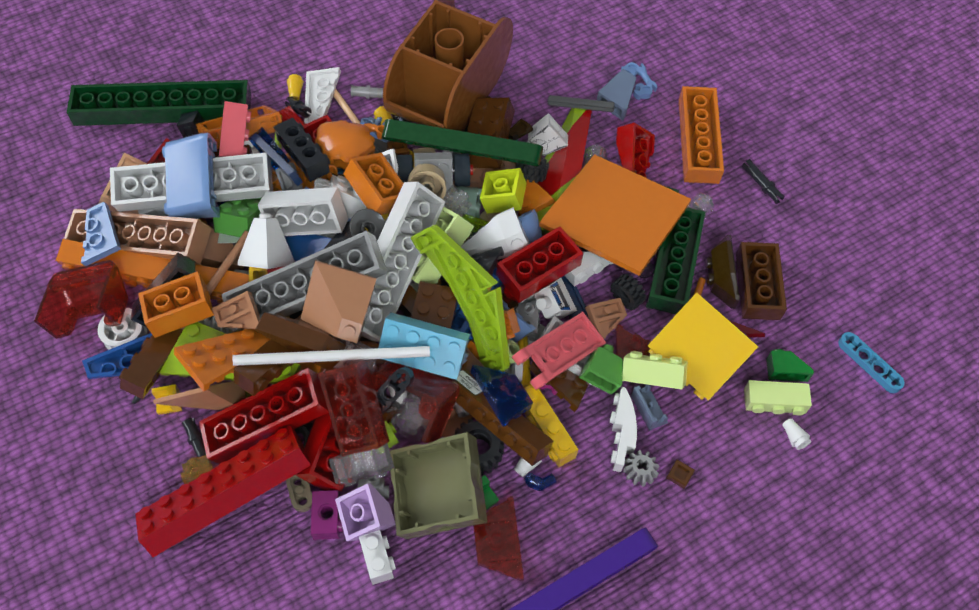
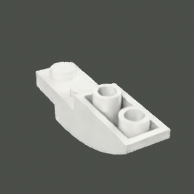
(625, 427)

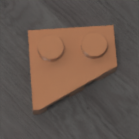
(237, 312)

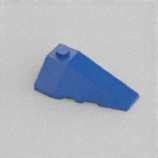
(114, 360)

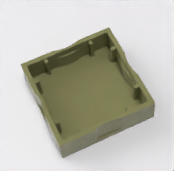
(437, 486)

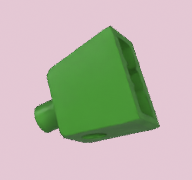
(603, 369)

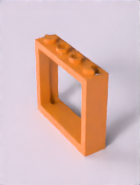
(267, 121)

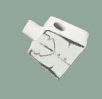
(548, 134)

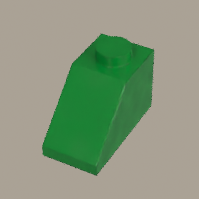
(787, 367)

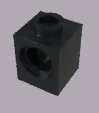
(188, 122)

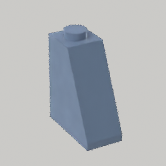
(618, 91)

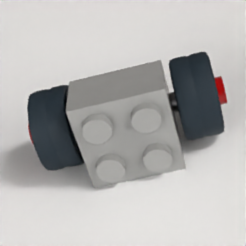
(443, 160)

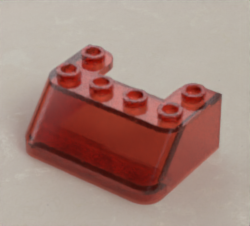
(82, 294)

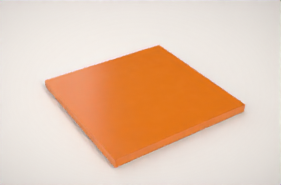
(616, 214)

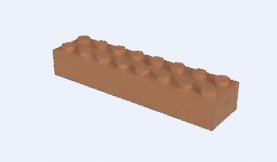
(150, 234)

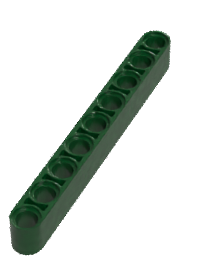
(462, 142)

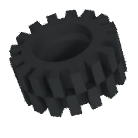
(534, 173)
(629, 291)

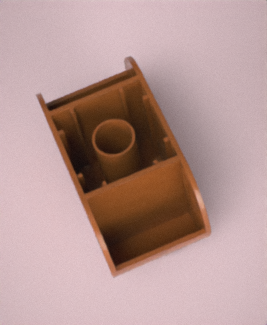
(446, 66)

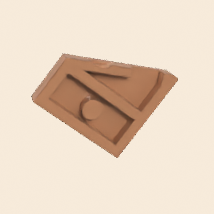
(606, 315)

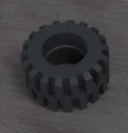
(494, 454)

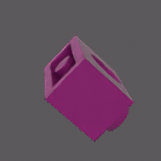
(325, 528)

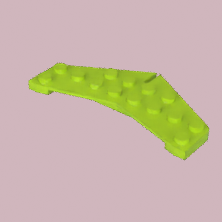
(469, 285)

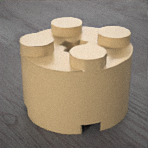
(430, 175)

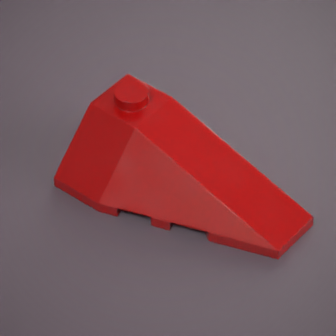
(635, 147)

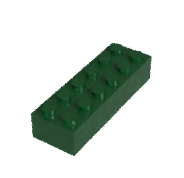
(676, 264)

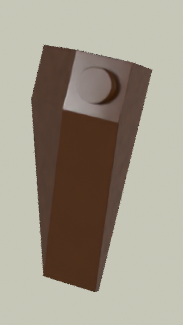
(299, 336)

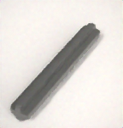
(581, 103)

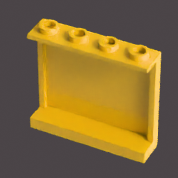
(708, 344)

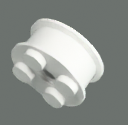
(122, 333)

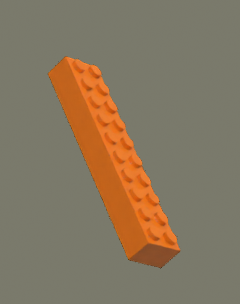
(143, 269)

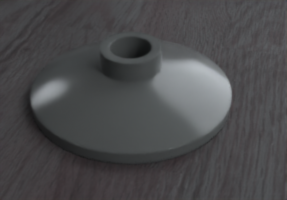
(369, 219)

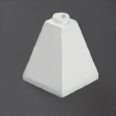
(265, 245)

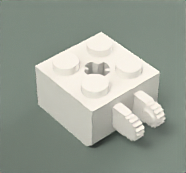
(350, 199)

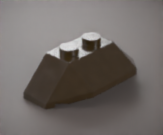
(722, 272)

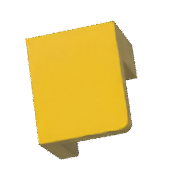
(164, 391)

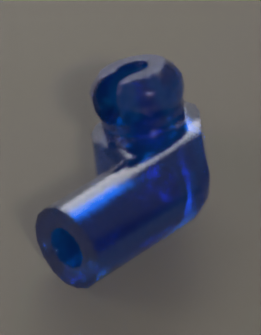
(538, 483)

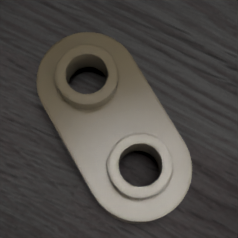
(299, 492)

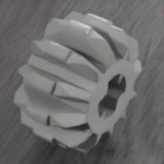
(640, 460)

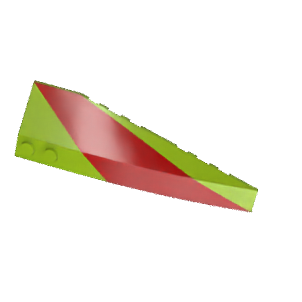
(568, 161)

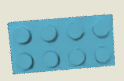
(445, 344)

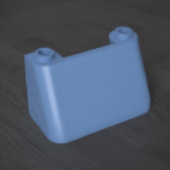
(190, 177)

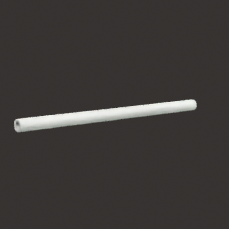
(332, 355)

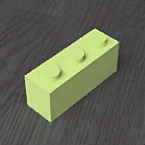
(655, 370)
(777, 397)

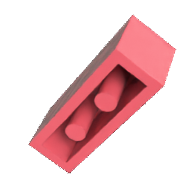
(234, 129)

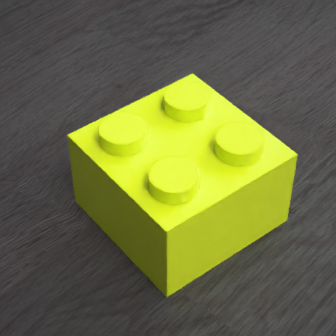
(503, 190)

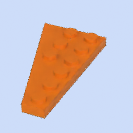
(212, 358)

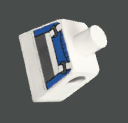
(555, 300)

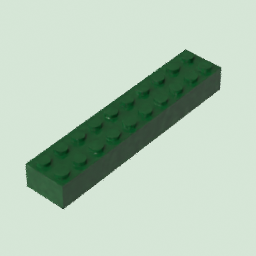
(152, 101)

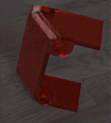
(436, 391)

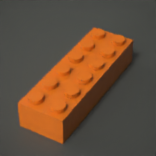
(700, 135)

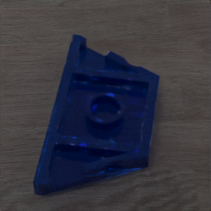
(503, 393)

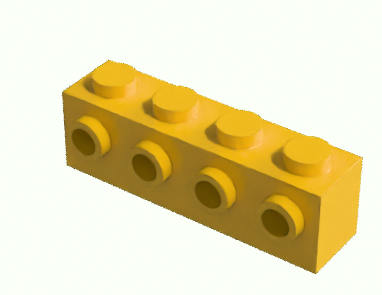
(543, 417)

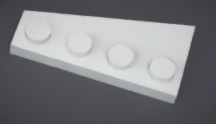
(320, 91)

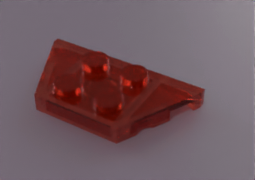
(499, 541)

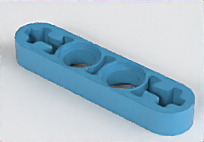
(868, 364)

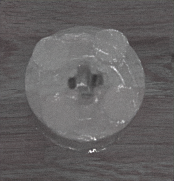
(409, 420)

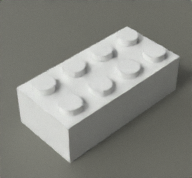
(306, 210)

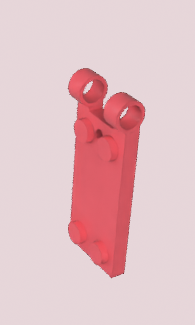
(561, 348)

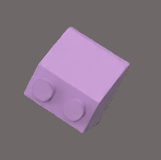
(364, 512)

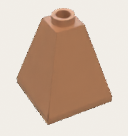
(217, 252)

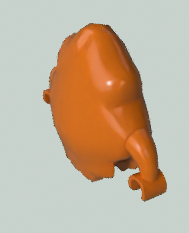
(346, 141)

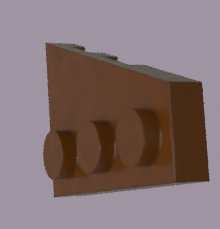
(567, 386)

